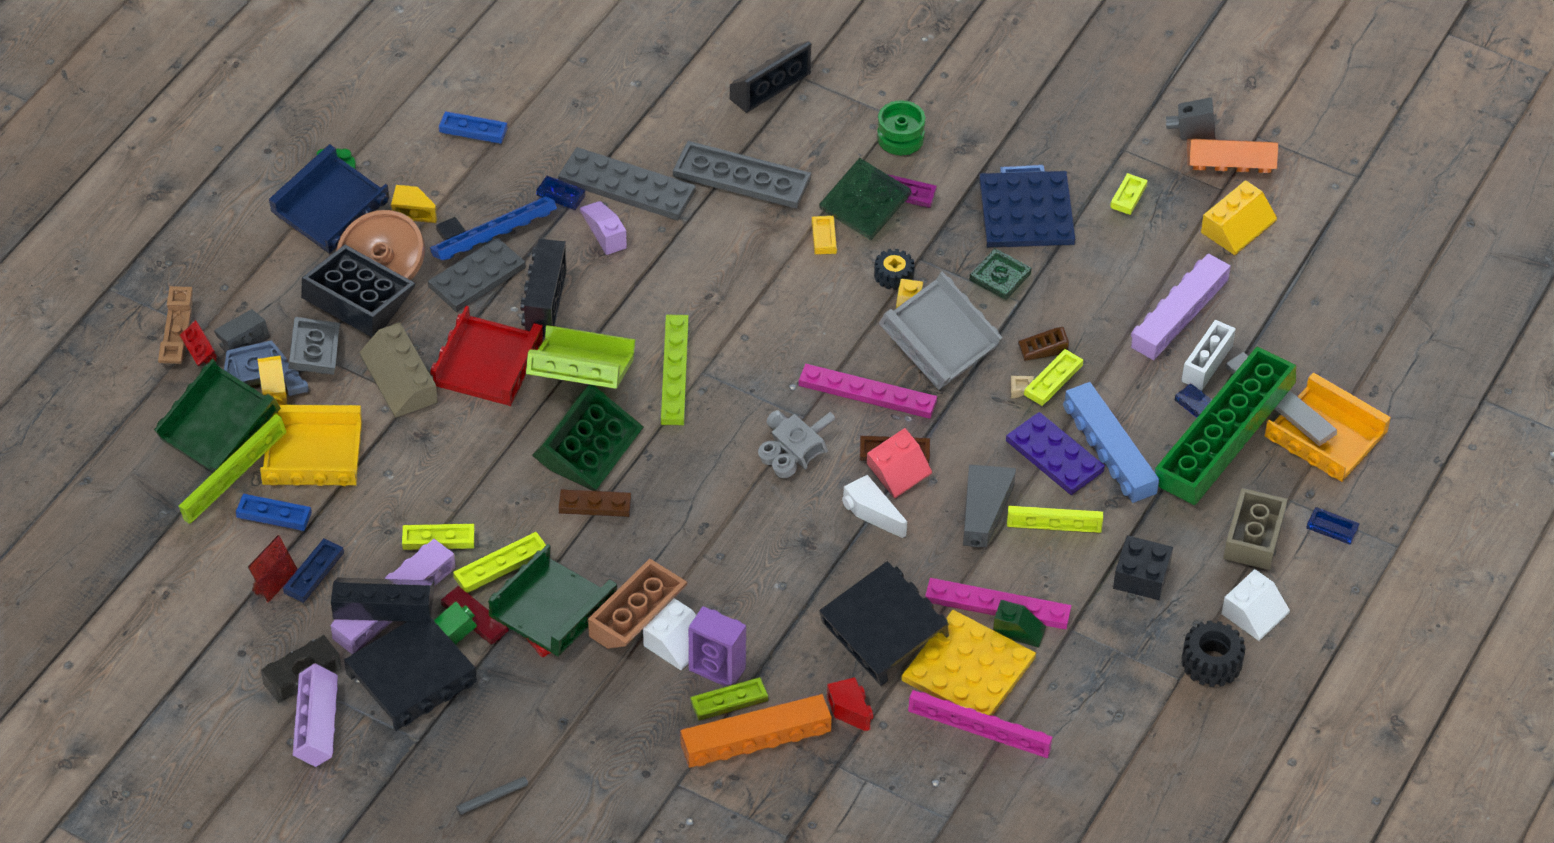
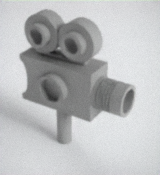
(796, 439)

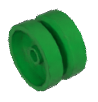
(901, 127)

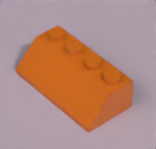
(1232, 154)

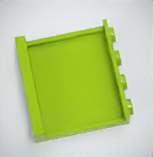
(582, 357)

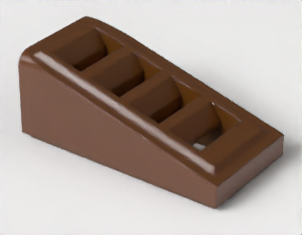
(1050, 336)

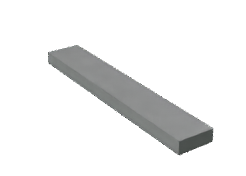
(1296, 411)

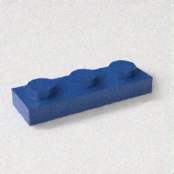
(473, 127)
(273, 512)

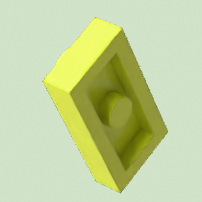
(1128, 194)

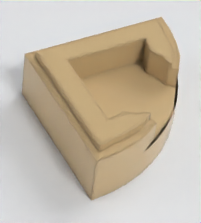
(1018, 384)

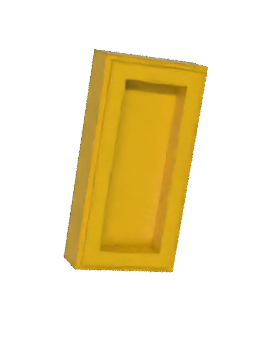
(824, 235)

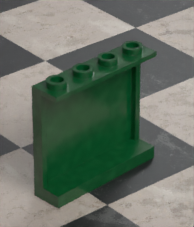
(215, 417)

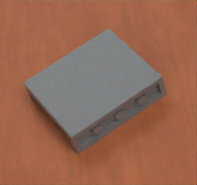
(941, 331)

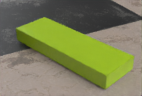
(729, 699)

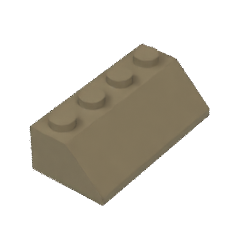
(398, 371)

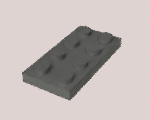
(476, 274)

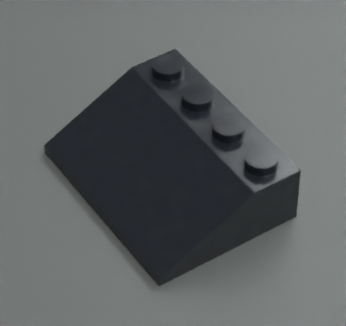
(356, 290)

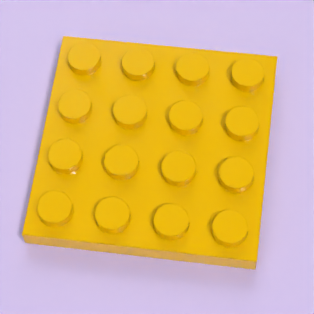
(969, 666)

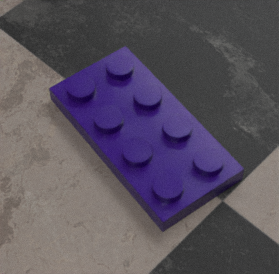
(1055, 453)

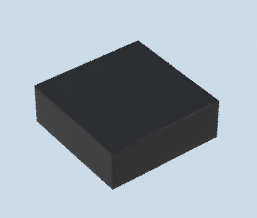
(450, 228)

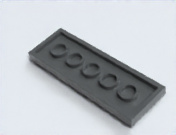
(742, 174)
(627, 183)

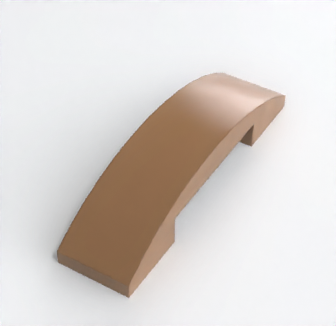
(178, 319)

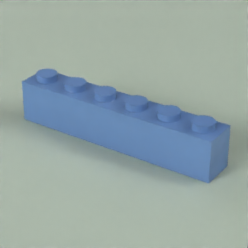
(1111, 442)

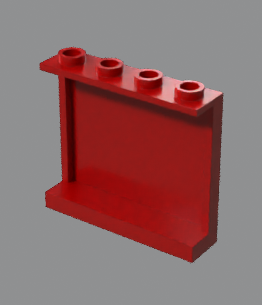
(485, 358)

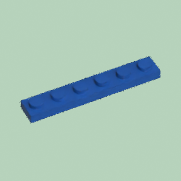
(486, 231)

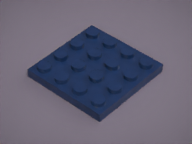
(1026, 209)

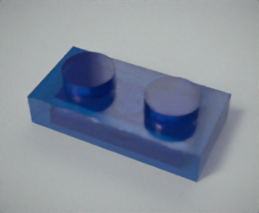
(561, 192)

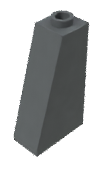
(986, 498)

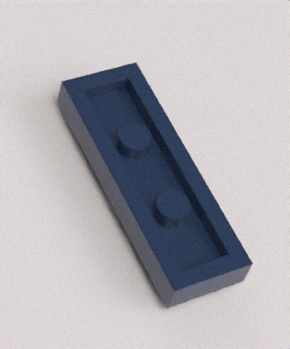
(313, 570)

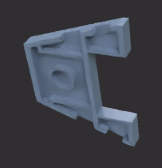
(244, 365)

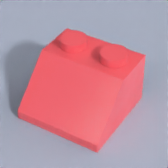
(899, 463)

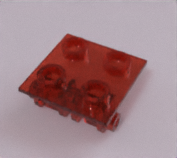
(272, 569)

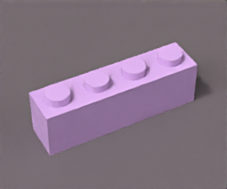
(315, 715)

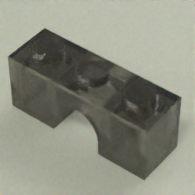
(281, 675)

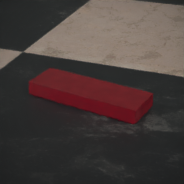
(486, 627)

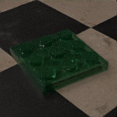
(865, 198)

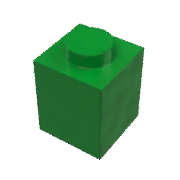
(456, 622)

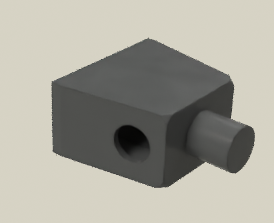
(1194, 120)

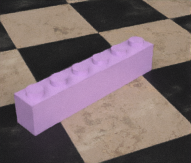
(1180, 306)
(429, 563)

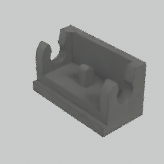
(242, 331)

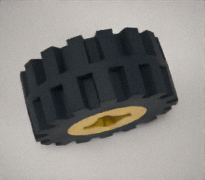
(892, 267)

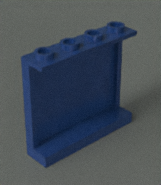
(326, 199)

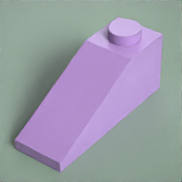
(605, 227)

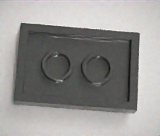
(314, 345)

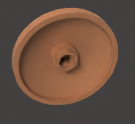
(387, 239)

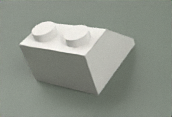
(1255, 605)
(668, 633)

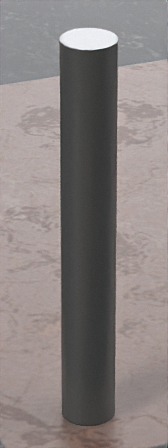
(492, 795)

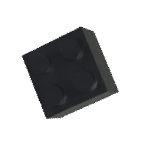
(1143, 567)

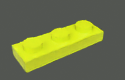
(1053, 377)
(449, 535)

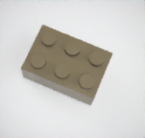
(1255, 529)

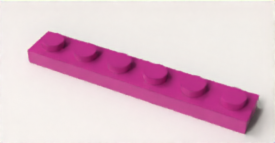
(868, 391)
(988, 600)
(980, 724)

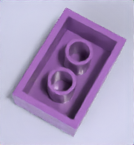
(717, 647)

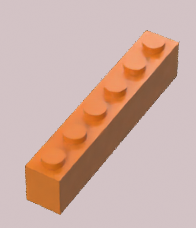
(755, 730)

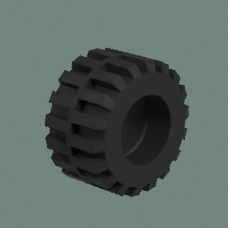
(1209, 668)

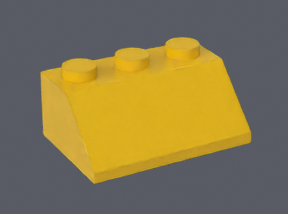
(1238, 218)

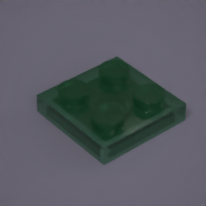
(1000, 274)

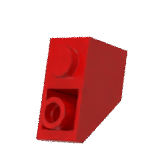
(849, 704)

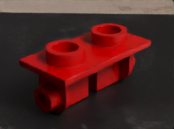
(198, 344)

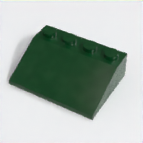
(588, 439)

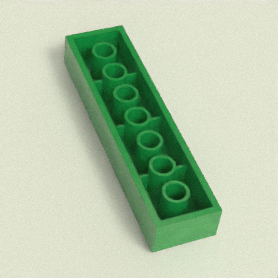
(1225, 425)

